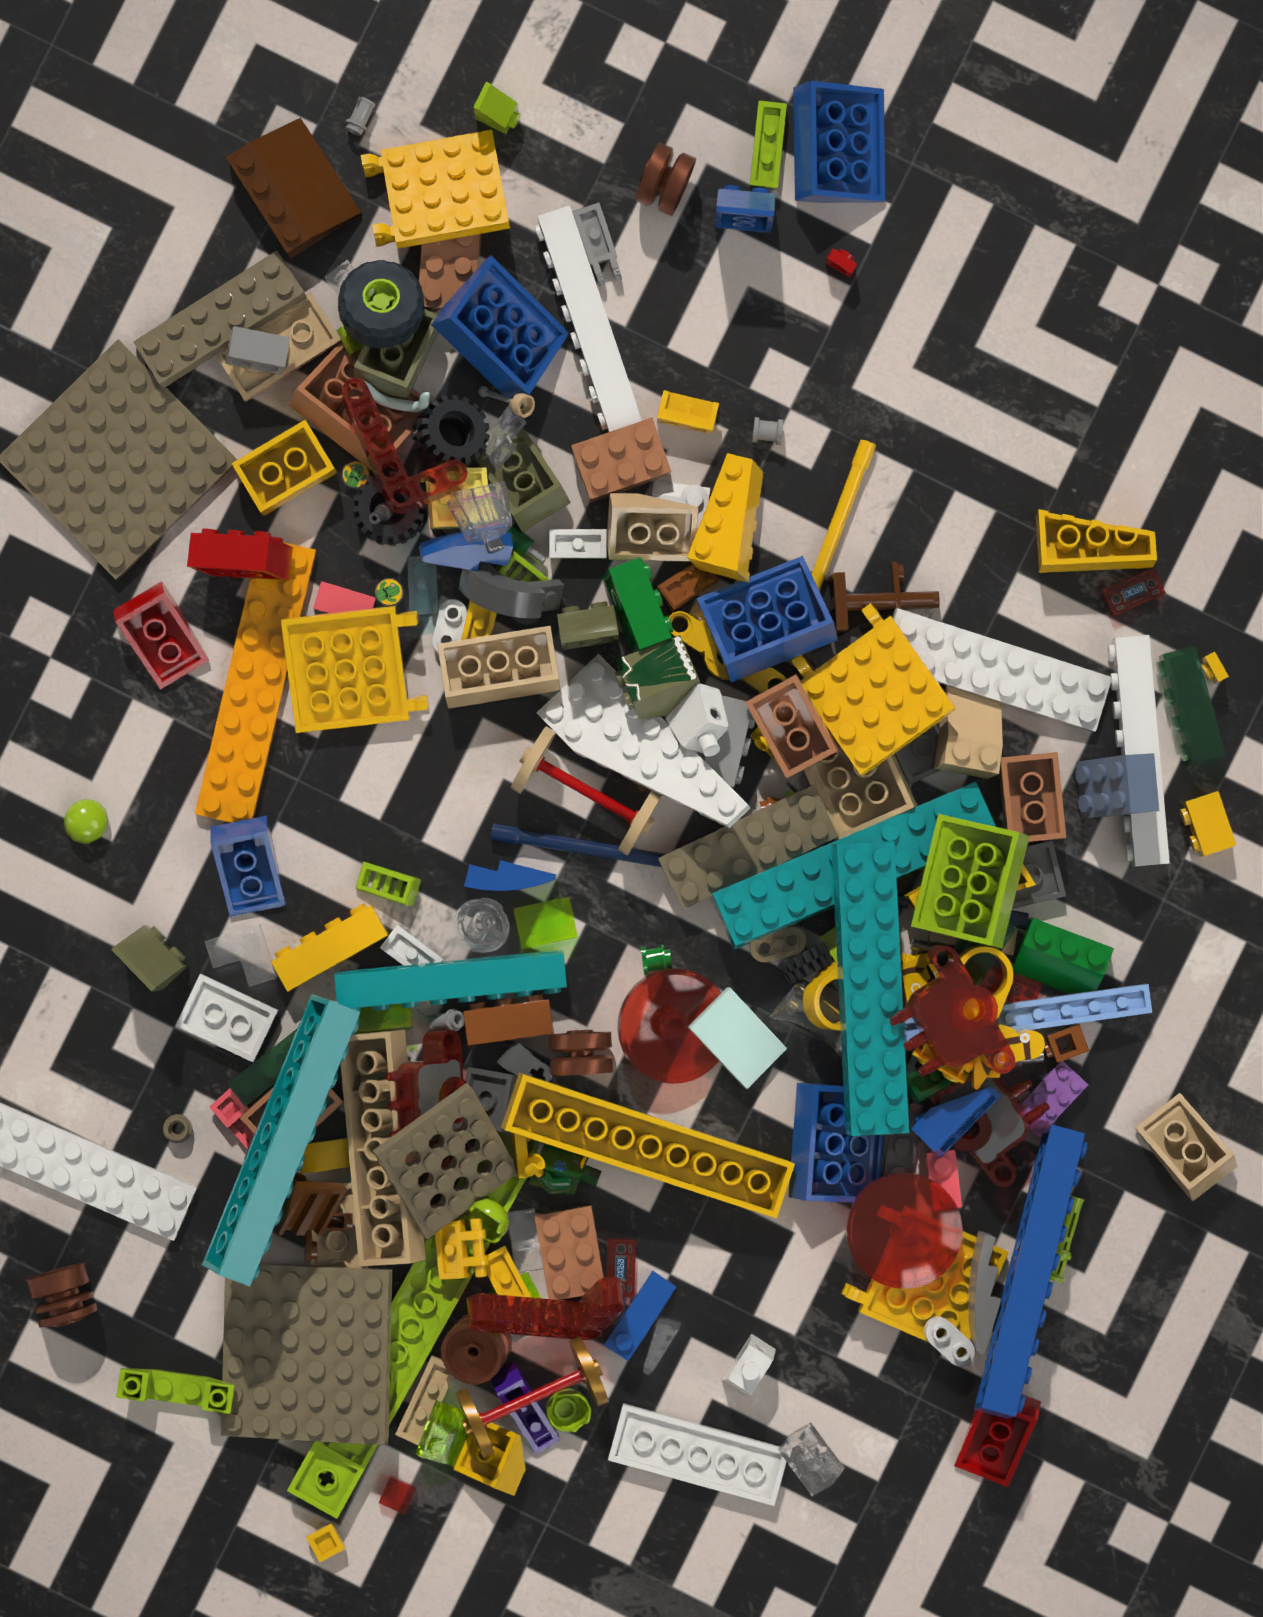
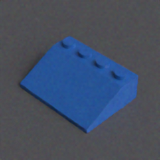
(839, 143)
(501, 329)
(767, 619)
(826, 1159)

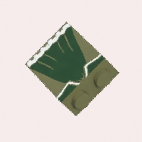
(656, 678)

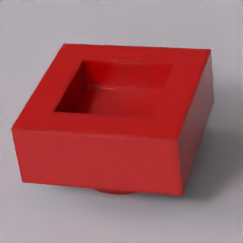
(842, 262)

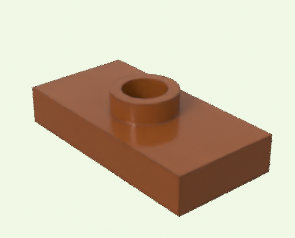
(685, 586)

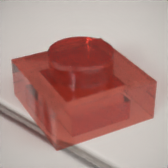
(397, 1494)

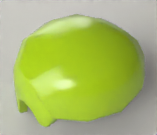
(85, 821)
(493, 1217)
(568, 1410)

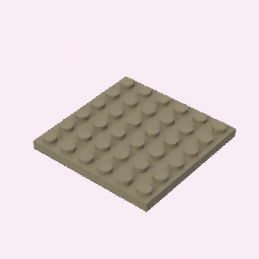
(117, 459)
(309, 1354)

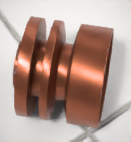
(61, 1295)

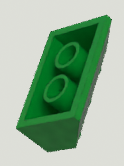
(637, 604)
(1061, 958)

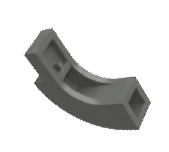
(509, 596)

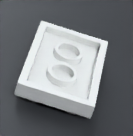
(227, 1018)

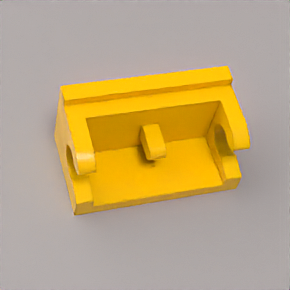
(687, 412)

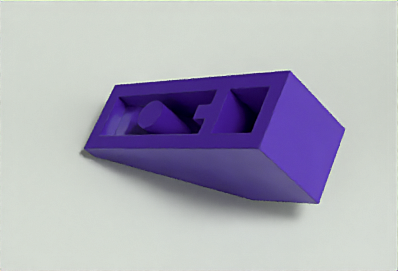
(531, 1419)

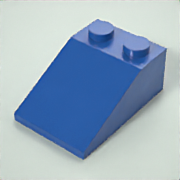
(745, 209)
(247, 865)

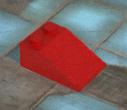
(160, 635)
(997, 1443)

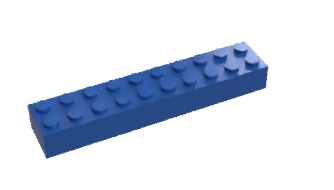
(1030, 1271)

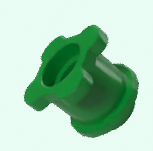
(655, 959)

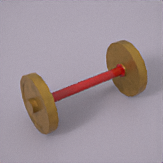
(587, 1372)

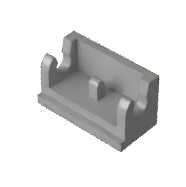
(257, 350)

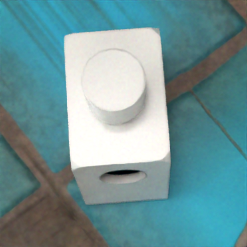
(699, 720)
(750, 1365)

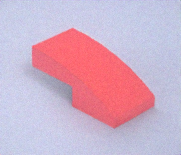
(229, 1110)

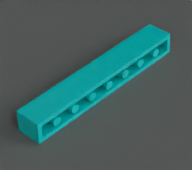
(451, 979)

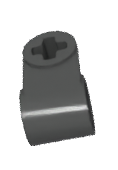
(520, 1059)

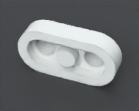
(449, 627)
(949, 1342)

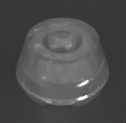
(481, 925)

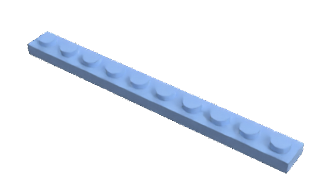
(1068, 1009)

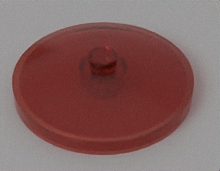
(656, 1025)
(904, 1230)

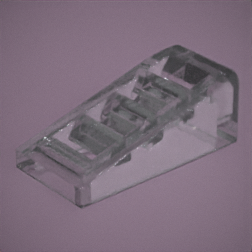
(663, 1334)

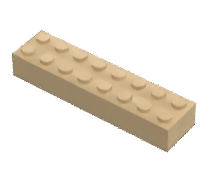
(382, 1222)

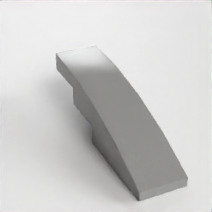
(982, 1304)

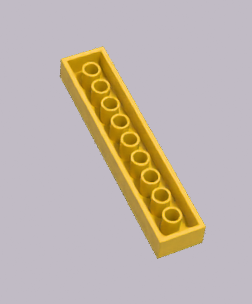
(647, 1145)

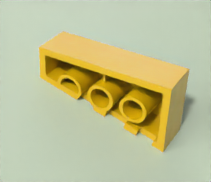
(729, 521)
(1088, 545)

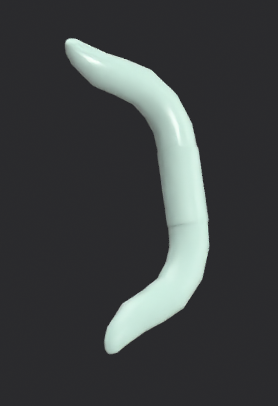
(399, 404)

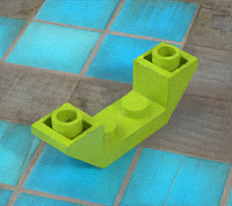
(176, 1388)

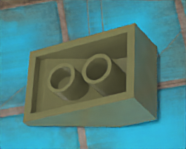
(529, 481)
(587, 626)
(150, 957)

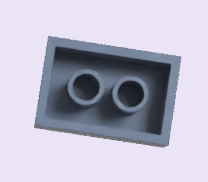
(1117, 786)

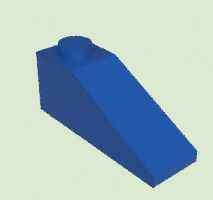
(950, 1121)
(639, 1315)

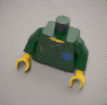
(560, 1170)

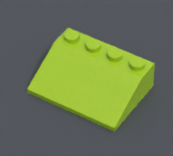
(970, 880)

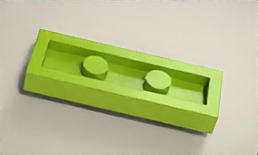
(768, 145)

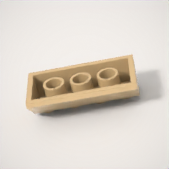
(499, 667)

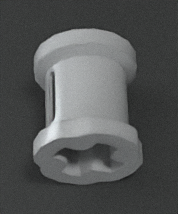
(767, 430)

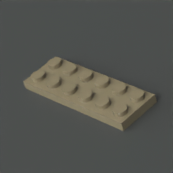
(207, 324)
(748, 846)

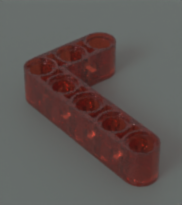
(389, 457)
(549, 1316)

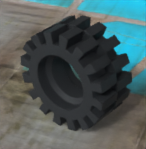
(805, 963)

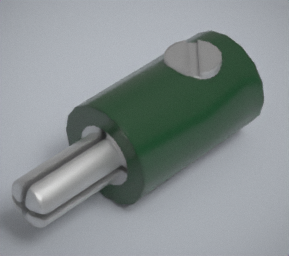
(524, 545)

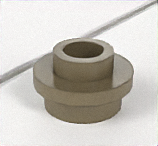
(168, 1128)

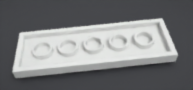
(697, 1454)

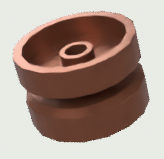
(663, 178)
(580, 1049)
(474, 1355)

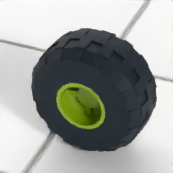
(381, 304)

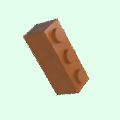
(508, 1020)

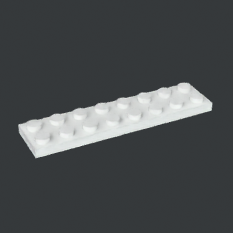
(1007, 672)
(93, 1173)

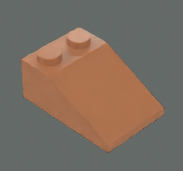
(792, 726)

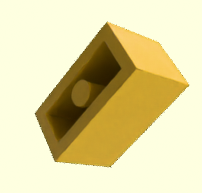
(1208, 824)

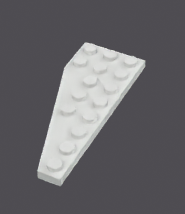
(599, 726)

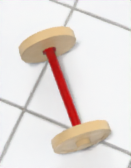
(534, 760)

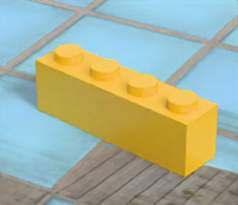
(330, 947)

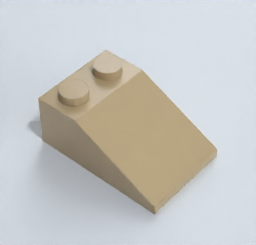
(649, 528)
(970, 736)
(1187, 1147)

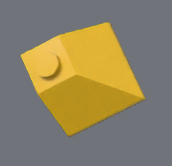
(500, 1470)

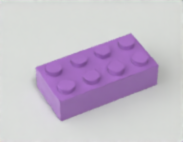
(1059, 1090)

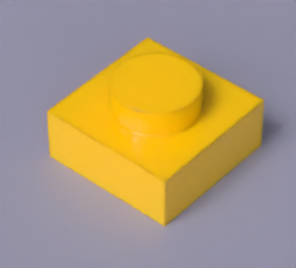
(1213, 668)
(325, 1542)

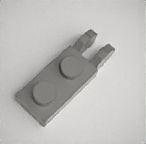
(596, 240)

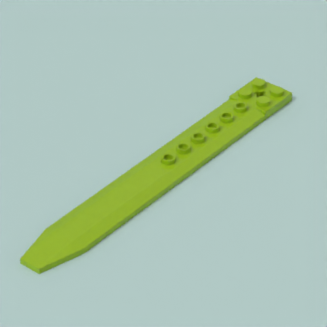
(416, 1322)

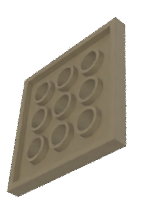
(429, 1159)

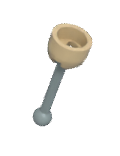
(520, 399)

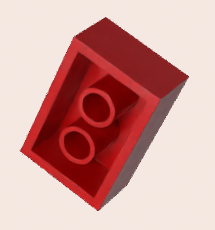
(240, 555)

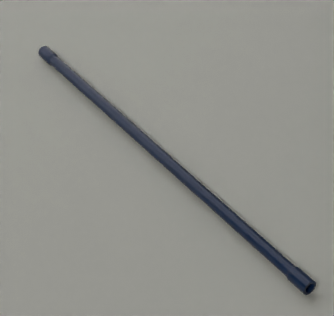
(517, 836)

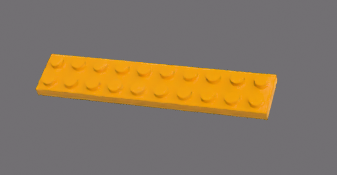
(252, 694)

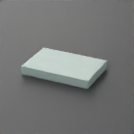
(737, 1037)

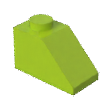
(496, 109)

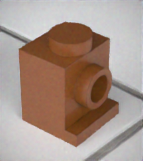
(1076, 1043)

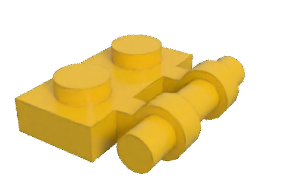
(452, 1250)

